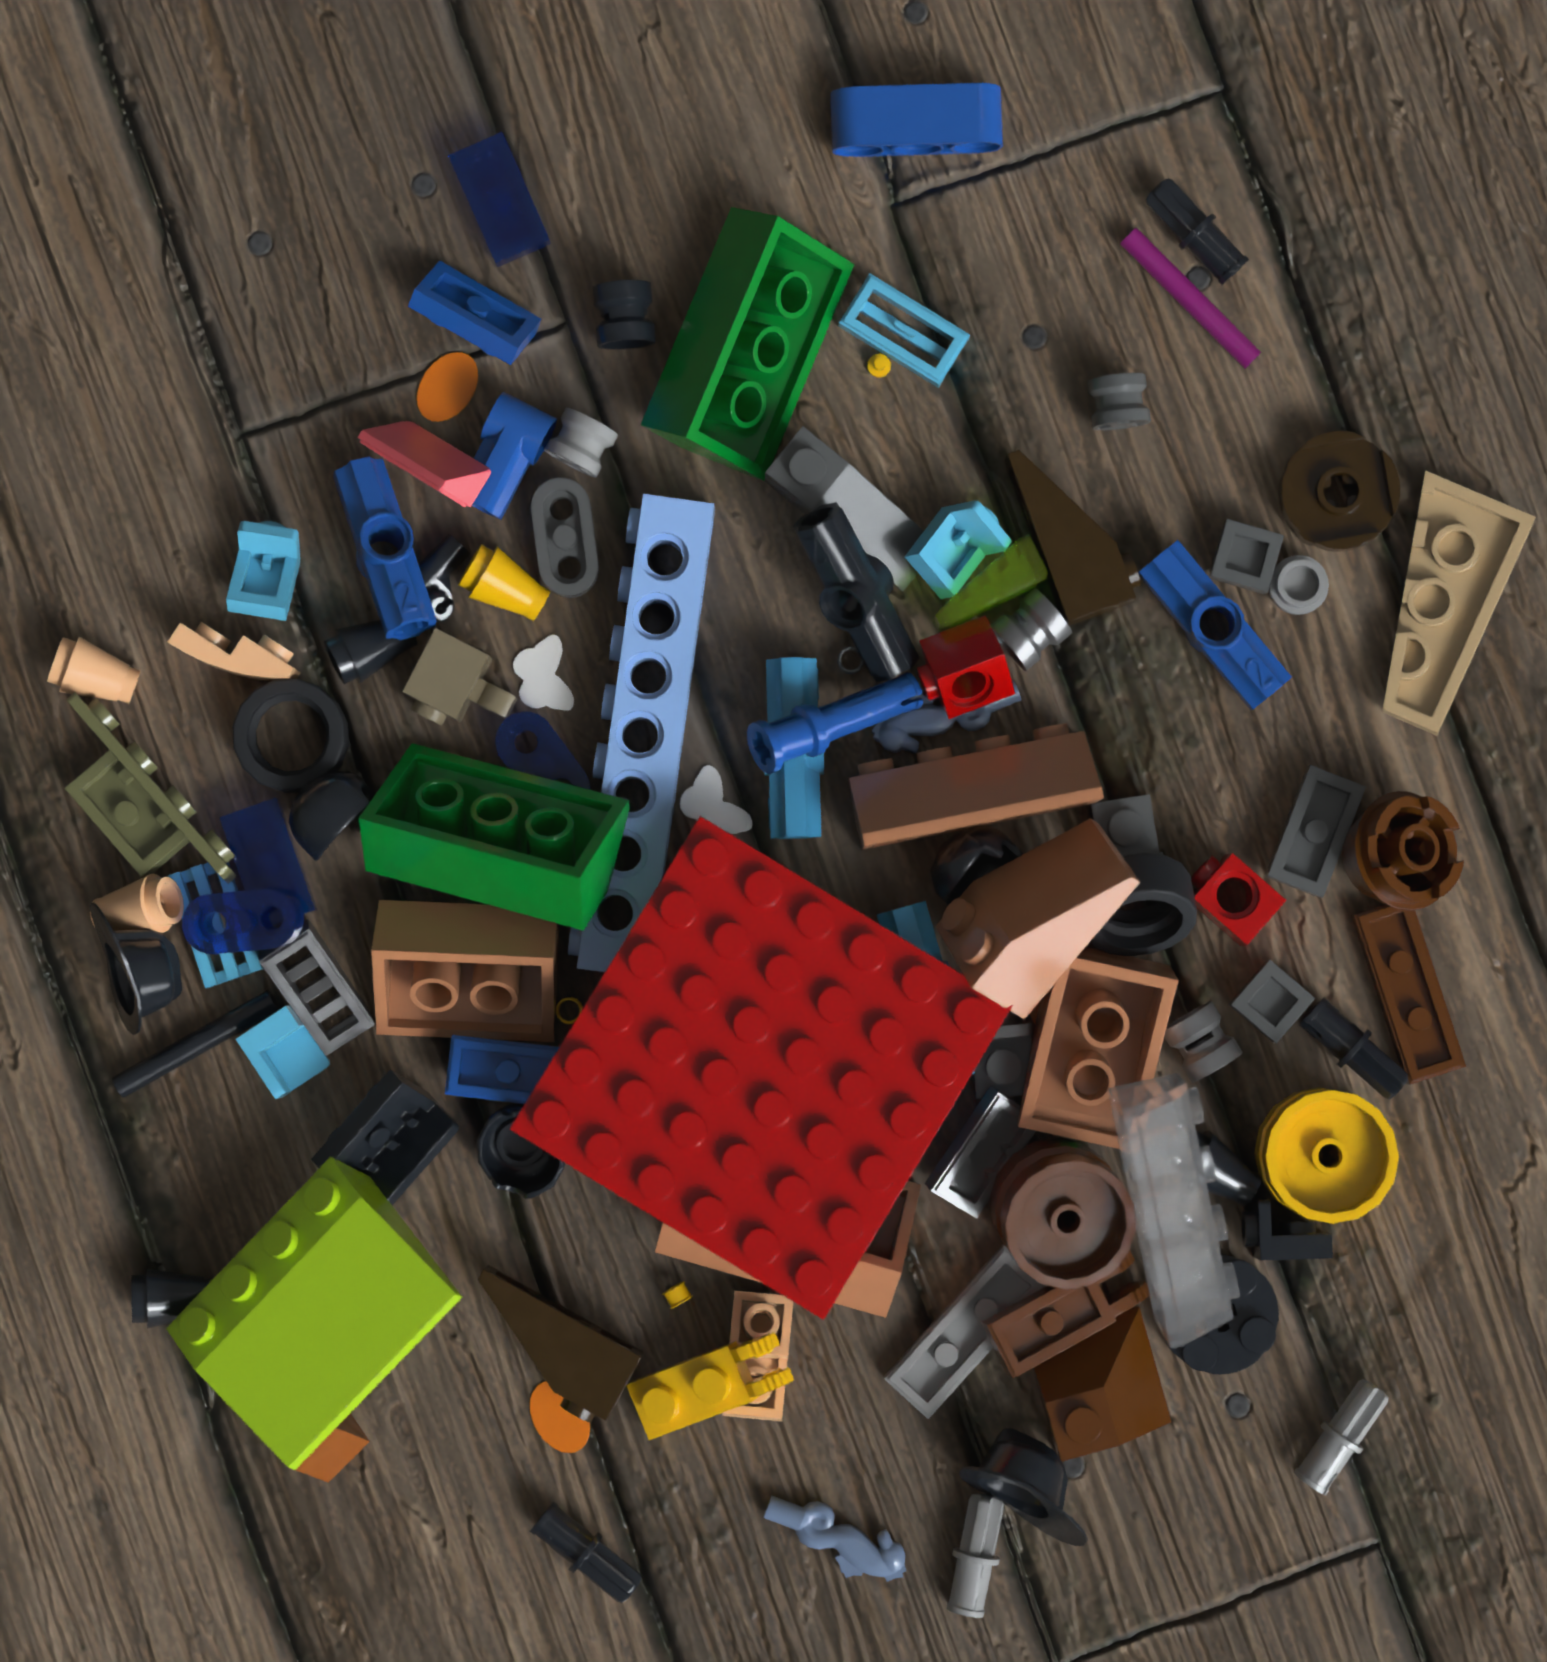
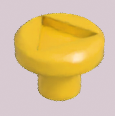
(879, 365)

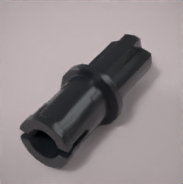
(1196, 230)
(1354, 1048)
(587, 1553)

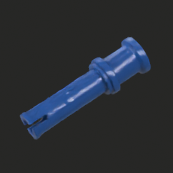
(812, 728)

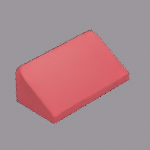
(428, 459)

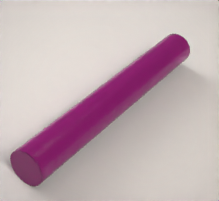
(1190, 298)

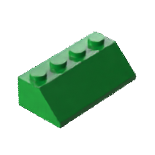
(748, 342)
(494, 835)

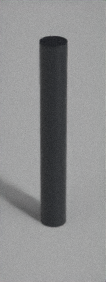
(195, 1044)

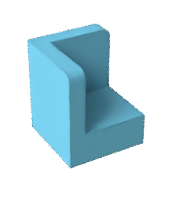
(283, 1052)

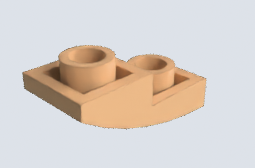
(256, 661)
(753, 1317)

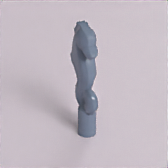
(931, 721)
(856, 1551)

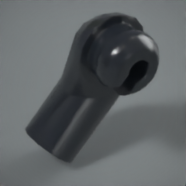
(436, 571)

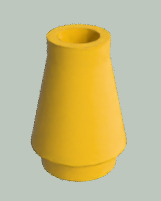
(502, 583)

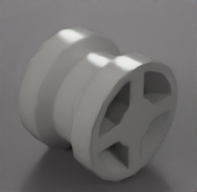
(581, 442)

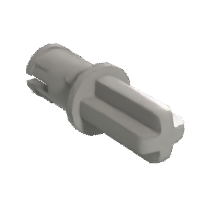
(1342, 1436)
(976, 1555)

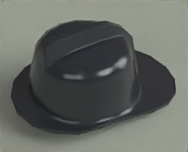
(140, 970)
(1029, 1482)

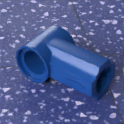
(511, 442)

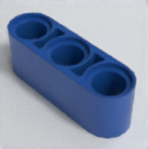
(916, 119)

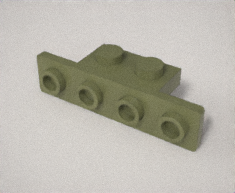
(132, 808)

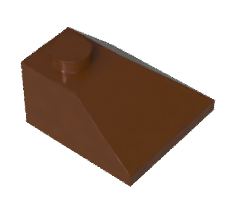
(1102, 1389)

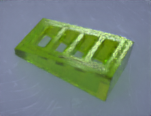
(1007, 577)

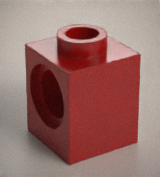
(965, 668)
(1260, 903)

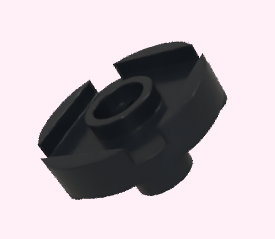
(1246, 1335)

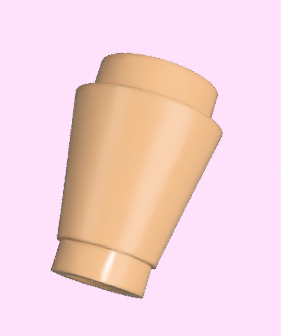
(92, 672)
(143, 904)

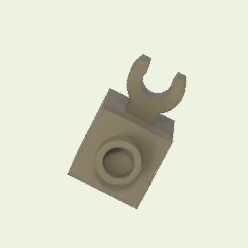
(451, 678)

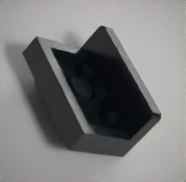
(391, 1135)

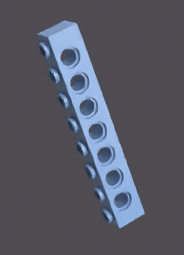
(689, 529)

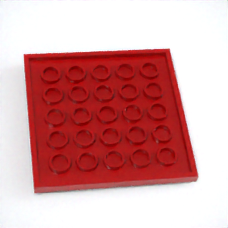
(761, 1067)

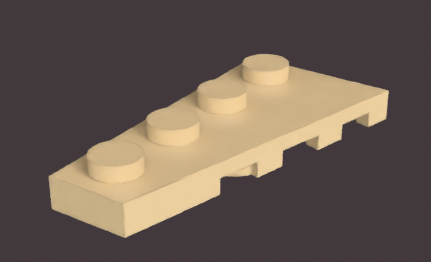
(1452, 586)

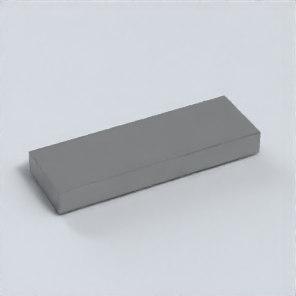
(956, 1337)

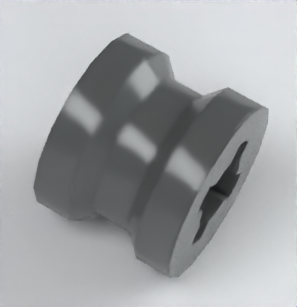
(1118, 401)

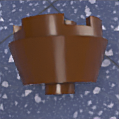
(1403, 851)

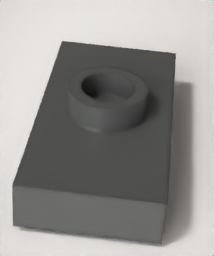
(979, 1152)

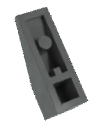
(815, 475)

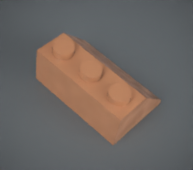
(464, 971)

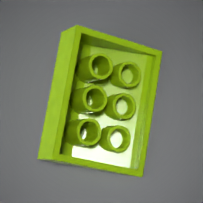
(314, 1311)

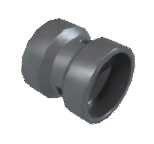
(1030, 629)
(1207, 1054)

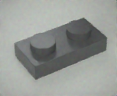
(1315, 831)

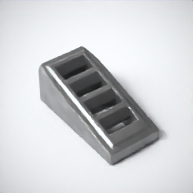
(299, 998)

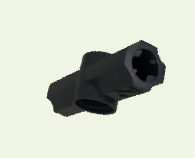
(856, 591)

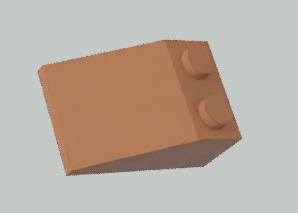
(1036, 915)
(1094, 1033)

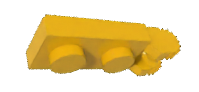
(704, 1386)

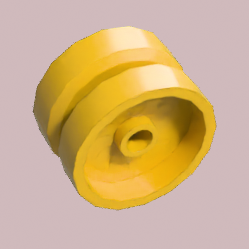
(1362, 1155)

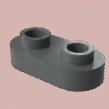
(564, 538)

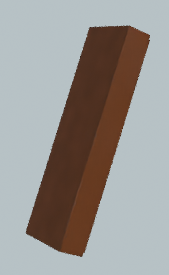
(1408, 992)

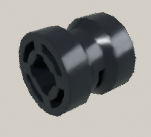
(624, 311)

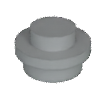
(1299, 585)

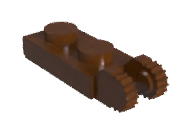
(1057, 1320)

